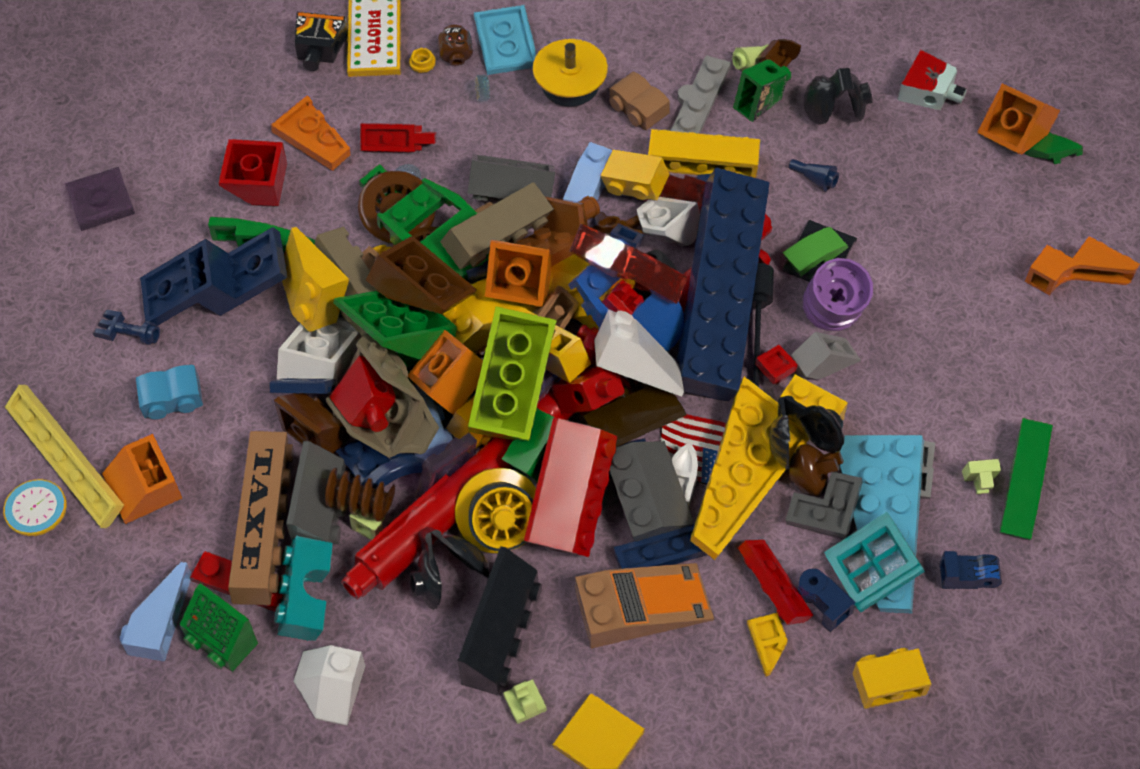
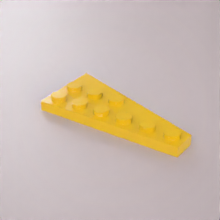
(742, 468)

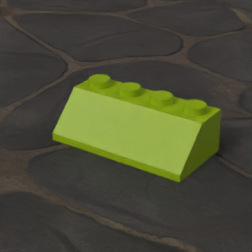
(511, 375)

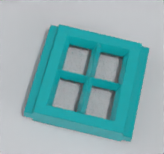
(874, 562)

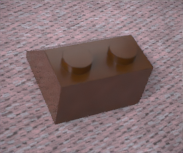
(310, 421)

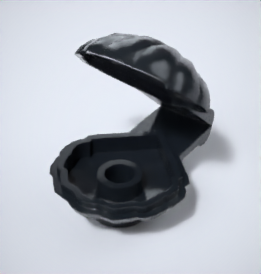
(823, 92)
(820, 425)
(427, 580)

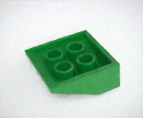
(395, 323)

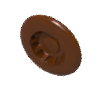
(375, 189)

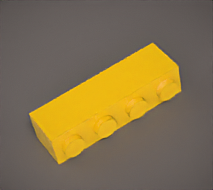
(703, 153)

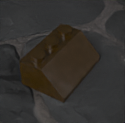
(635, 412)

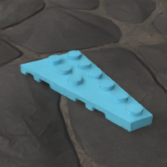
(891, 484)

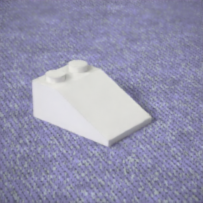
(631, 351)
(319, 352)

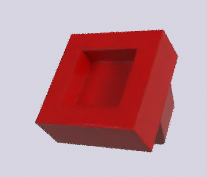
(623, 298)
(776, 364)

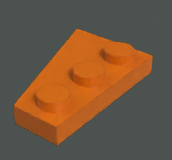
(311, 134)

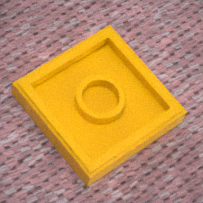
(598, 736)

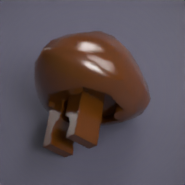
(811, 467)

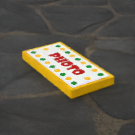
(374, 38)

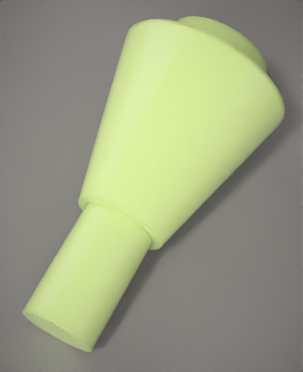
(747, 56)

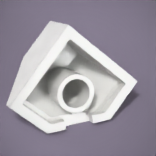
(670, 220)
(330, 681)

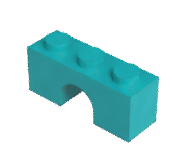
(299, 613)

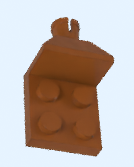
(562, 226)

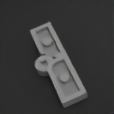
(701, 95)

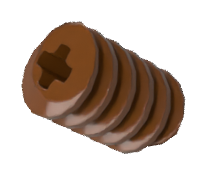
(358, 496)

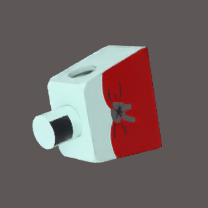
(930, 83)

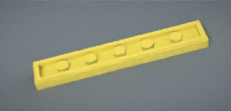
(64, 456)

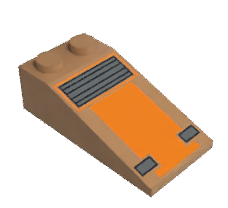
(641, 602)

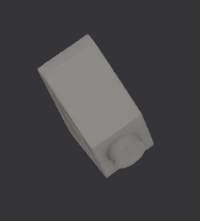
(824, 355)

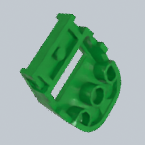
(416, 208)

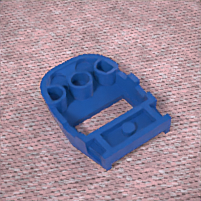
(657, 316)

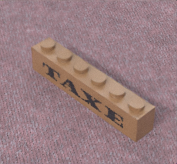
(260, 520)

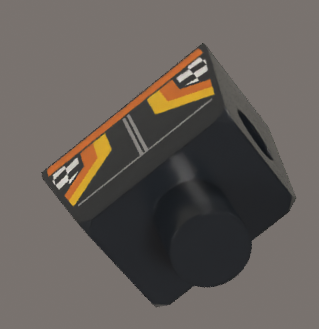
(319, 38)

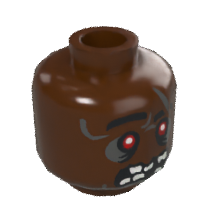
(455, 45)

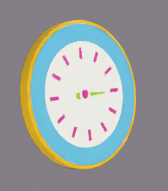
(35, 507)

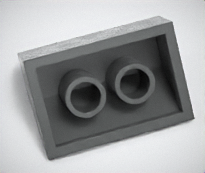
(504, 176)
(649, 489)
(308, 509)

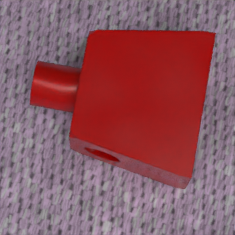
(596, 386)
(364, 396)

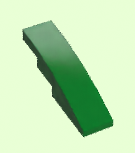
(243, 230)
(1026, 479)

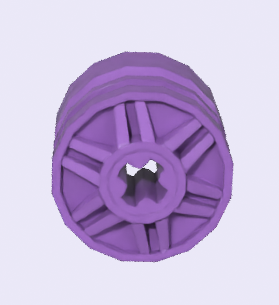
(846, 283)

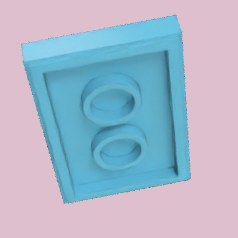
(505, 39)

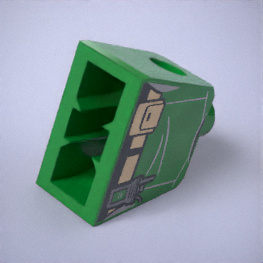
(760, 88)

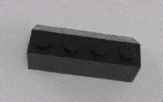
(498, 623)

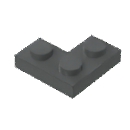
(827, 515)

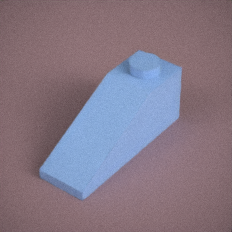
(586, 177)
(156, 618)

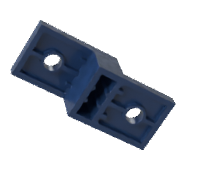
(213, 277)

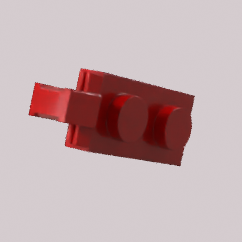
(394, 137)

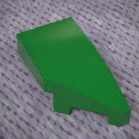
(1055, 148)

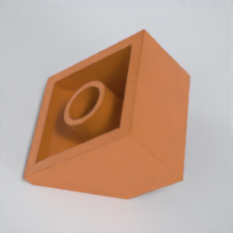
(1017, 119)
(518, 273)
(448, 372)

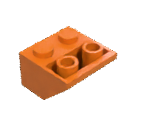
(141, 479)

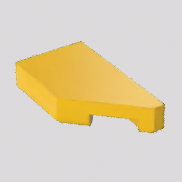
(768, 640)

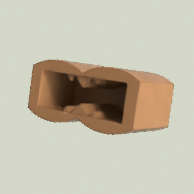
(639, 101)

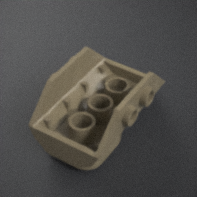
(409, 419)

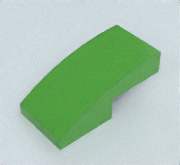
(813, 249)

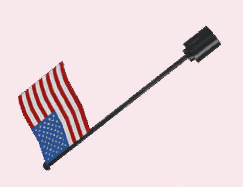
(704, 432)

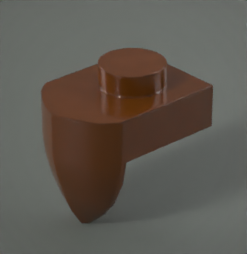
(781, 52)

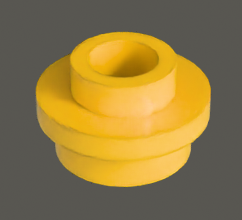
(424, 55)

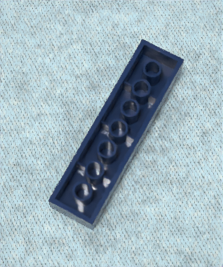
(722, 284)

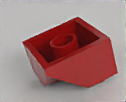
(254, 171)

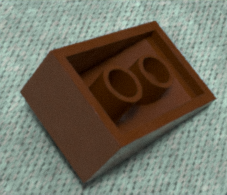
(418, 278)

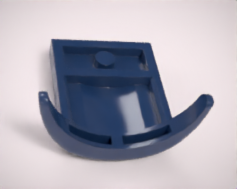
(372, 464)

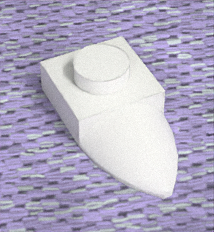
(686, 468)

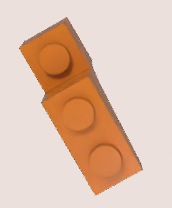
(1091, 263)

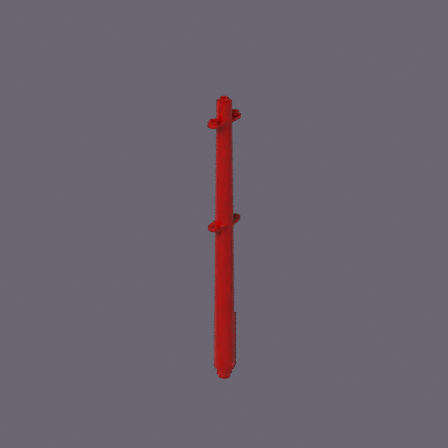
(399, 542)

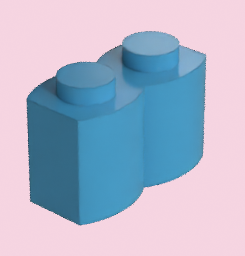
(169, 391)

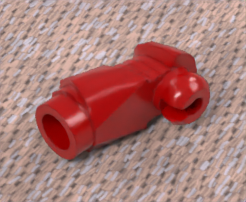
(588, 337)

